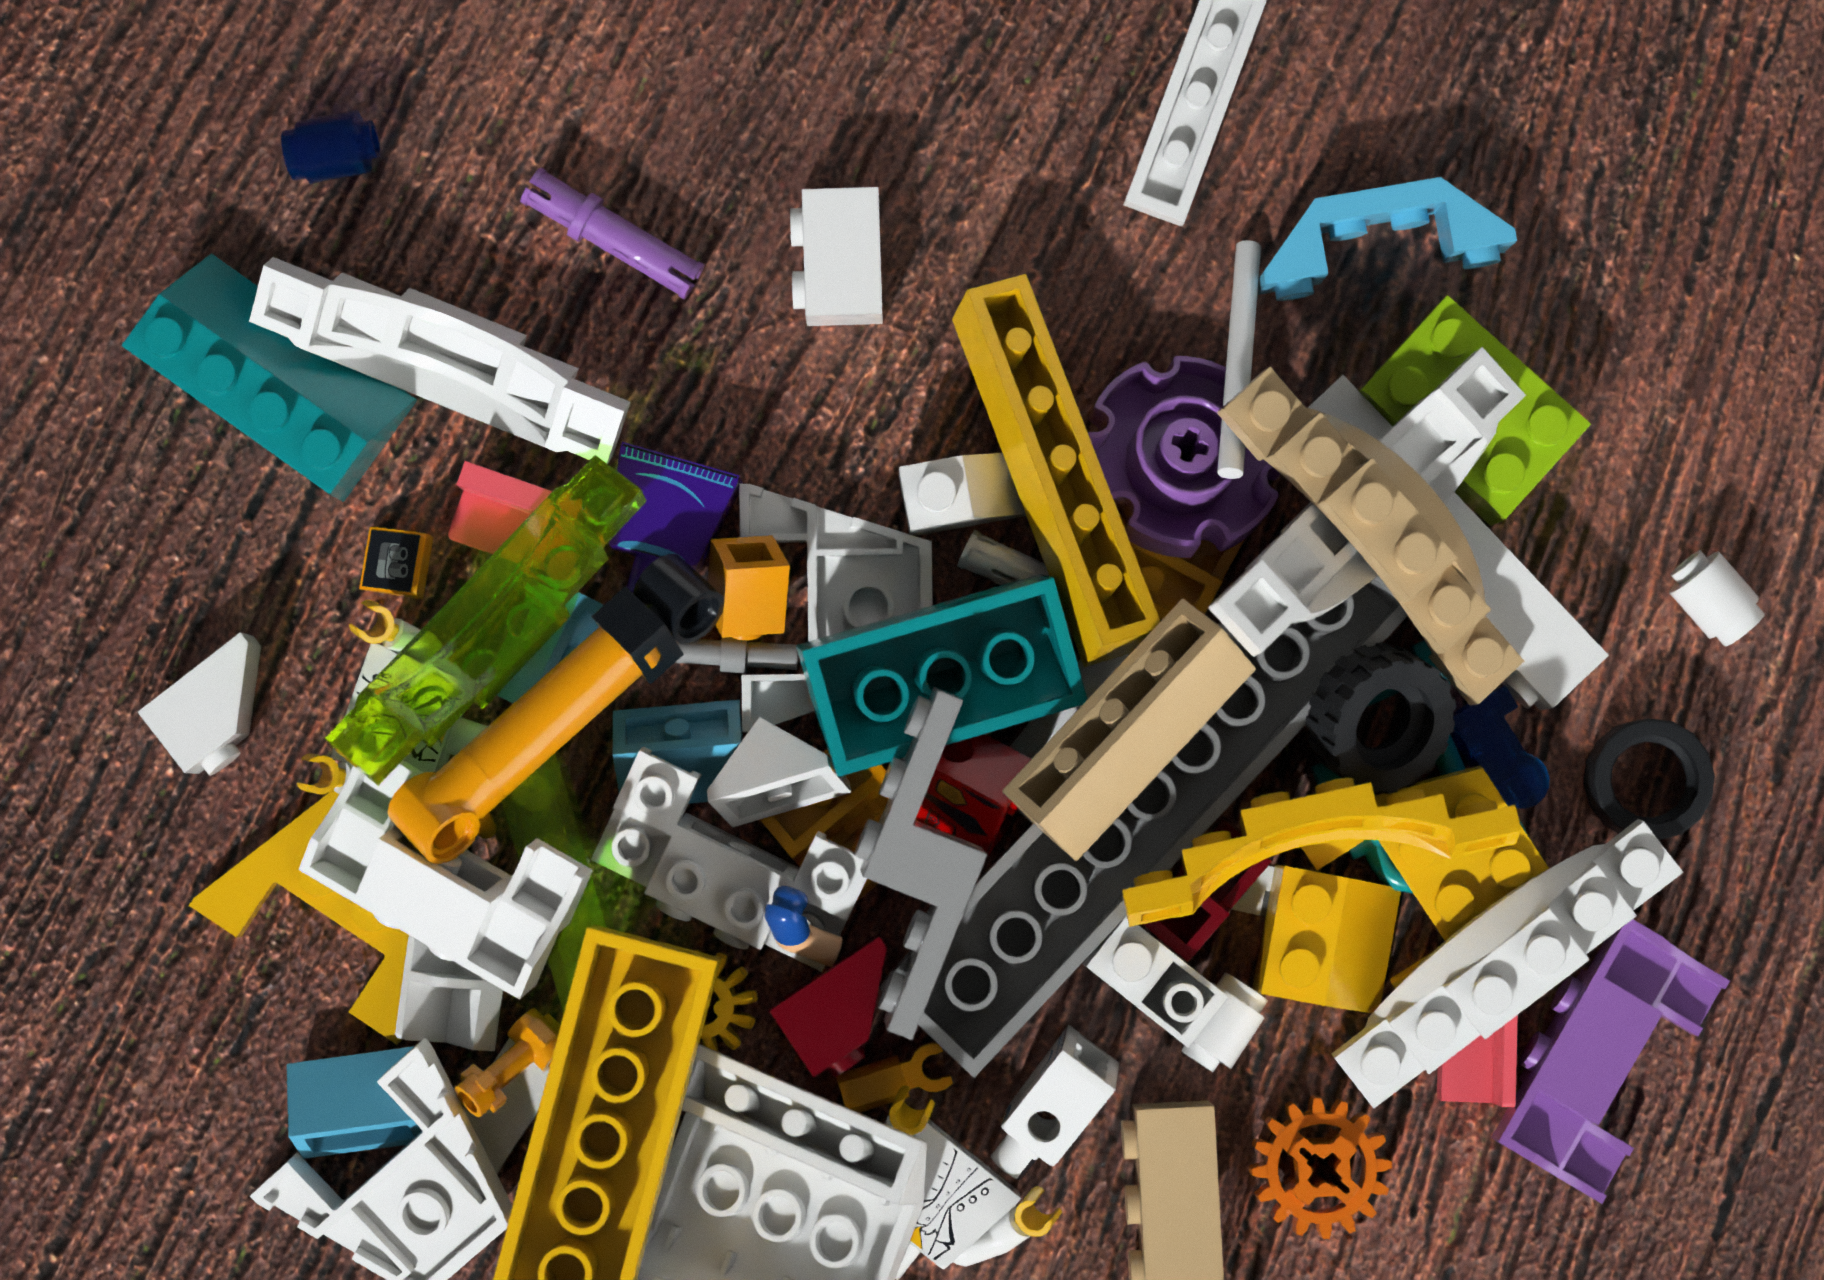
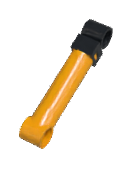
(633, 640)

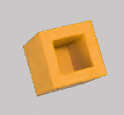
(753, 583)

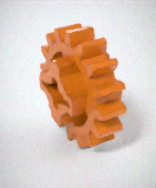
(1342, 1145)

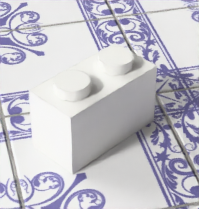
(840, 256)

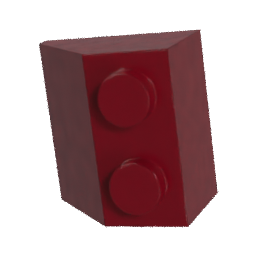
(834, 1010)

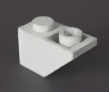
(1156, 981)

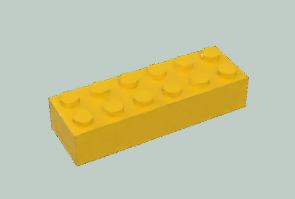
(608, 1110)

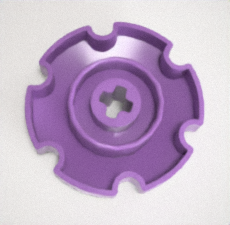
(1168, 501)

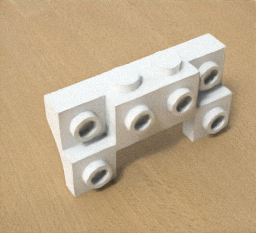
(714, 874)
(457, 908)

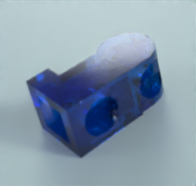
(1490, 742)

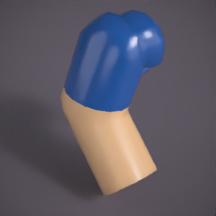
(793, 931)

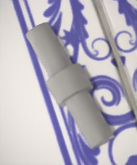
(737, 655)

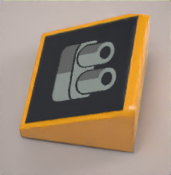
(396, 562)

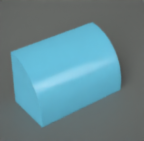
(341, 1106)

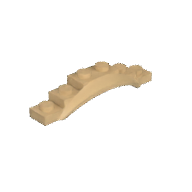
(1389, 520)

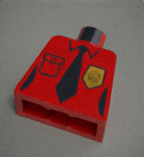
(968, 794)

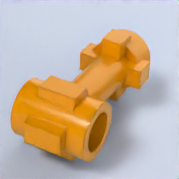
(534, 1042)

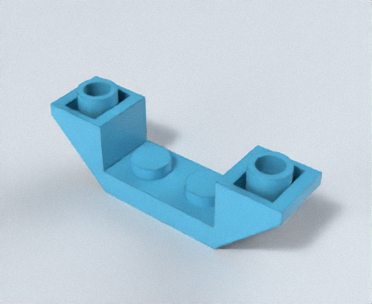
(1463, 228)

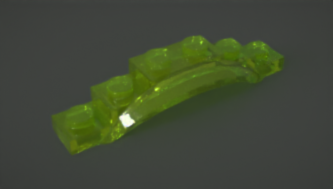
(489, 624)

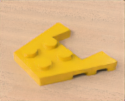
(1457, 887)
(243, 890)

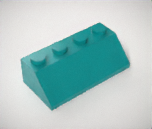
(286, 399)
(994, 649)

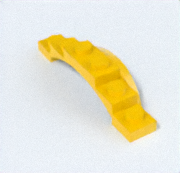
(1332, 814)

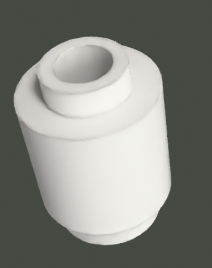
(1716, 597)
(1230, 1027)

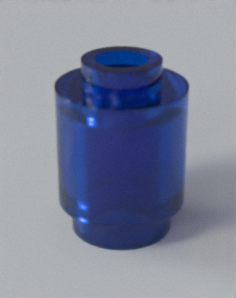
(330, 147)

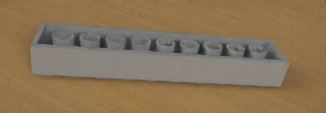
(1046, 913)

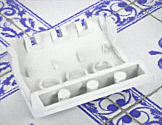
(781, 1185)

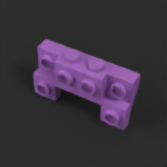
(1591, 1049)

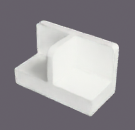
(446, 1002)

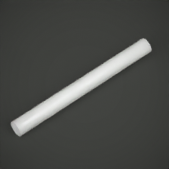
(1239, 349)

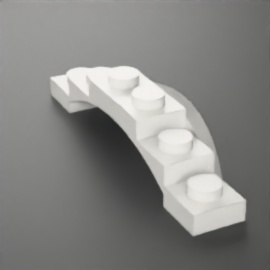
(440, 357)
(1312, 562)
(1505, 960)

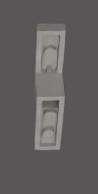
(919, 862)

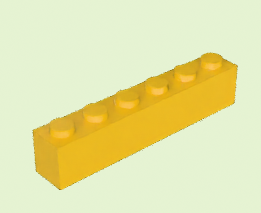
(1055, 469)

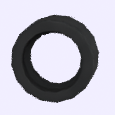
(1687, 748)

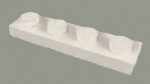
(1193, 108)

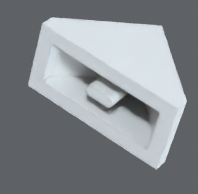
(772, 776)

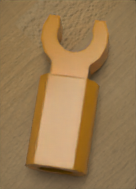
(880, 1081)

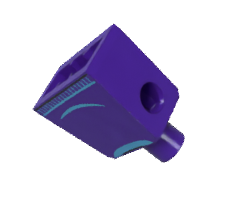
(682, 508)

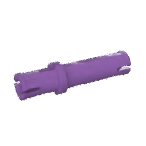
(610, 232)

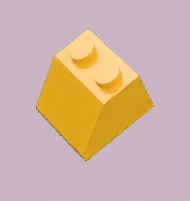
(1326, 939)

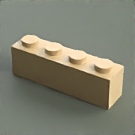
(1129, 729)
(1174, 1191)

